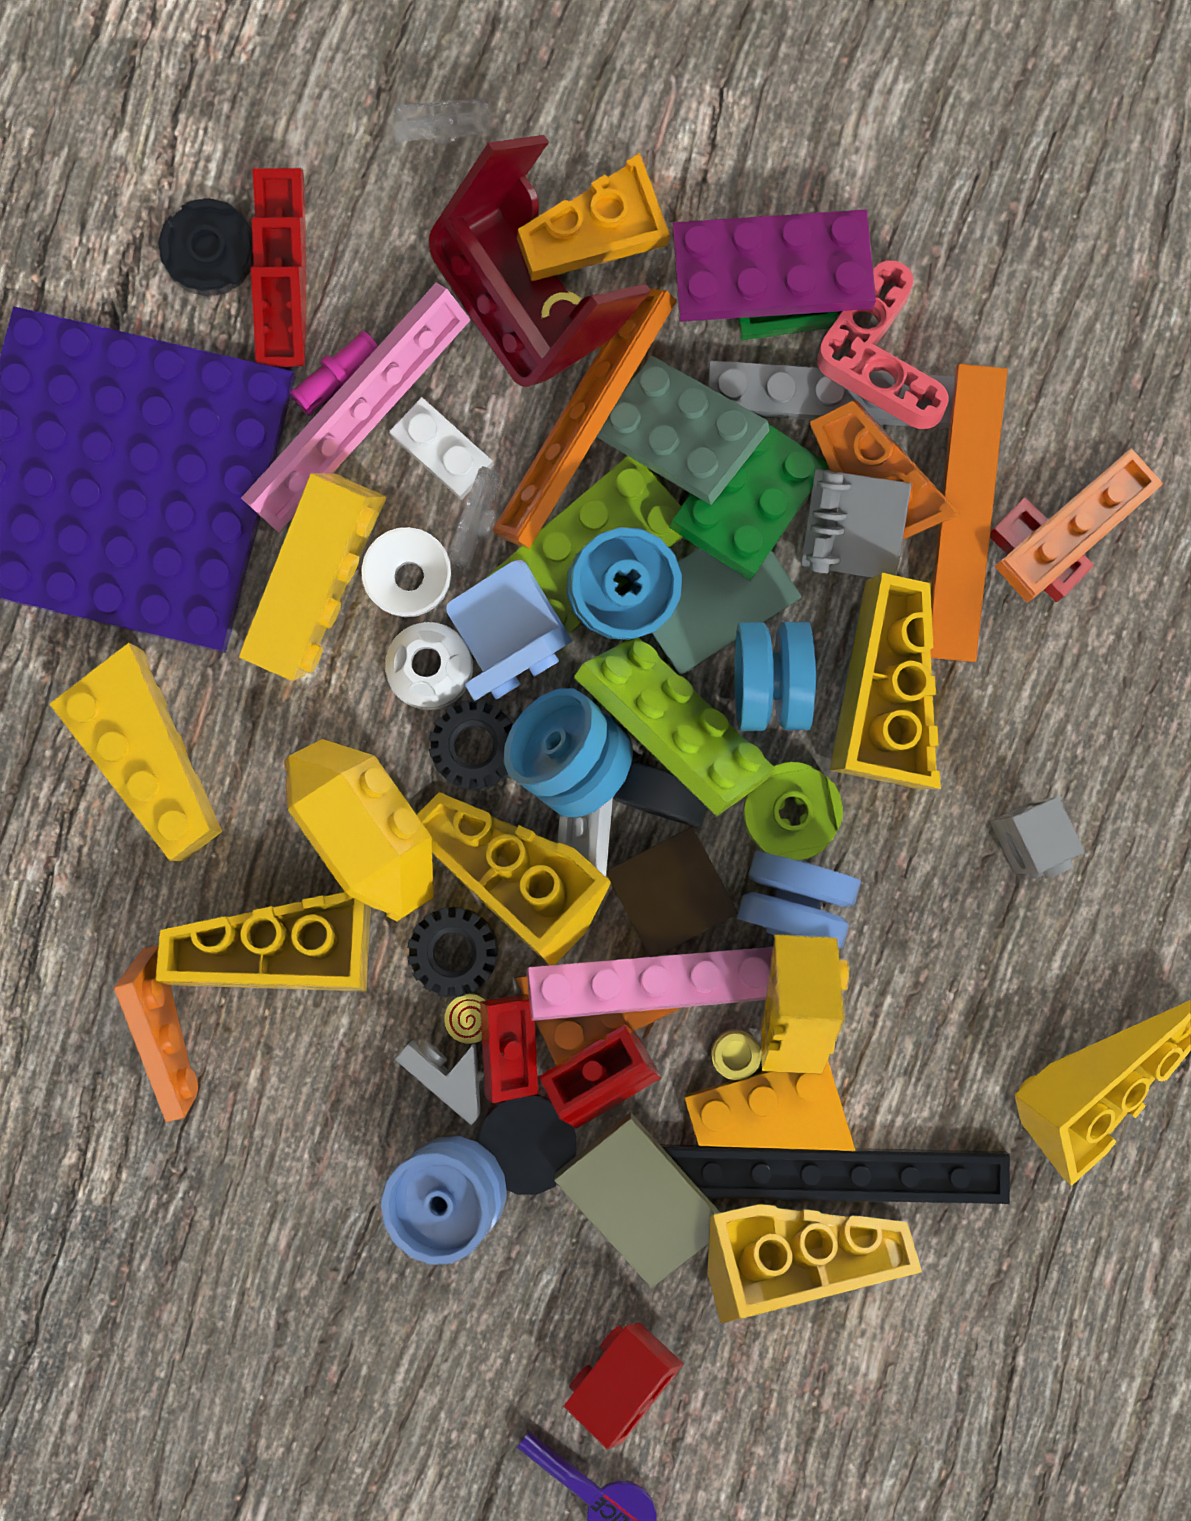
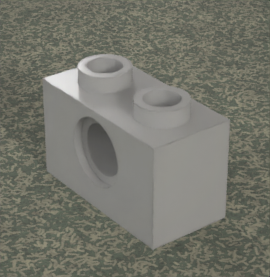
(1038, 838)

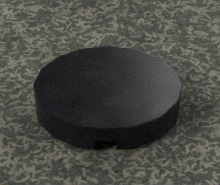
(207, 247)
(528, 1143)

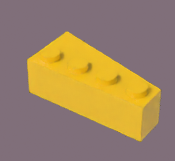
(311, 575)
(889, 688)
(134, 743)
(287, 946)

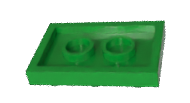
(753, 506)

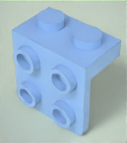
(507, 628)

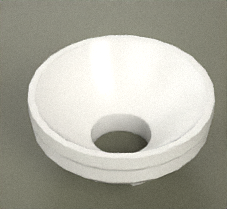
(393, 551)
(436, 690)

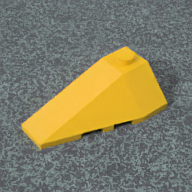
(527, 881)
(1088, 1093)

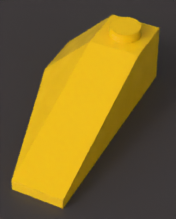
(787, 1257)

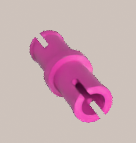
(333, 373)

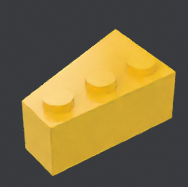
(802, 1004)

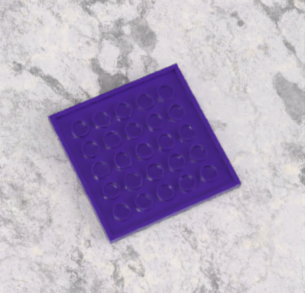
(131, 476)

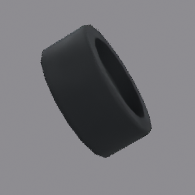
(660, 795)

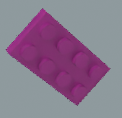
(773, 265)

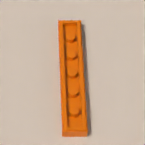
(581, 421)
(970, 489)

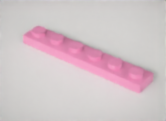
(358, 405)
(648, 983)

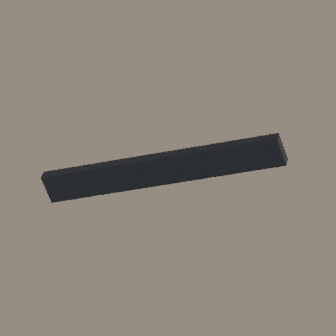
(847, 1175)

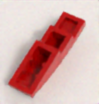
(279, 267)

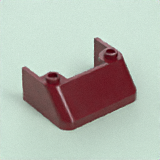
(484, 265)

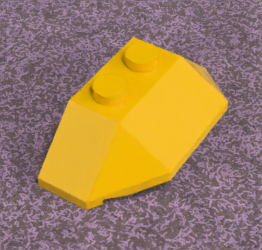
(361, 826)

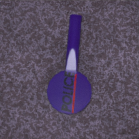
(609, 1503)

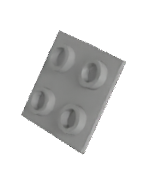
(855, 524)

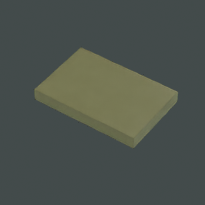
(639, 1199)

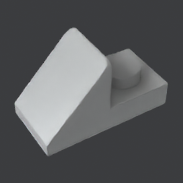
(455, 1087)

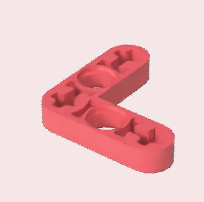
(866, 357)

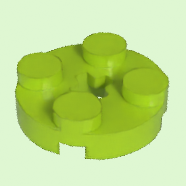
(815, 827)

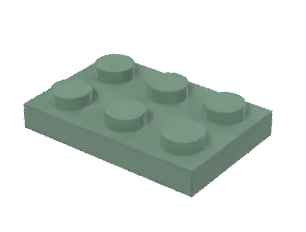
(683, 429)

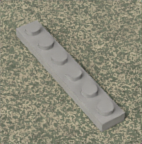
(804, 391)

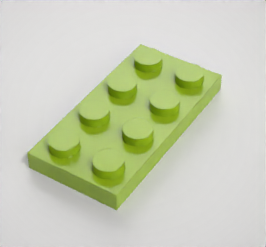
(622, 498)
(675, 724)

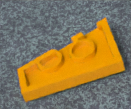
(601, 225)
(772, 1112)

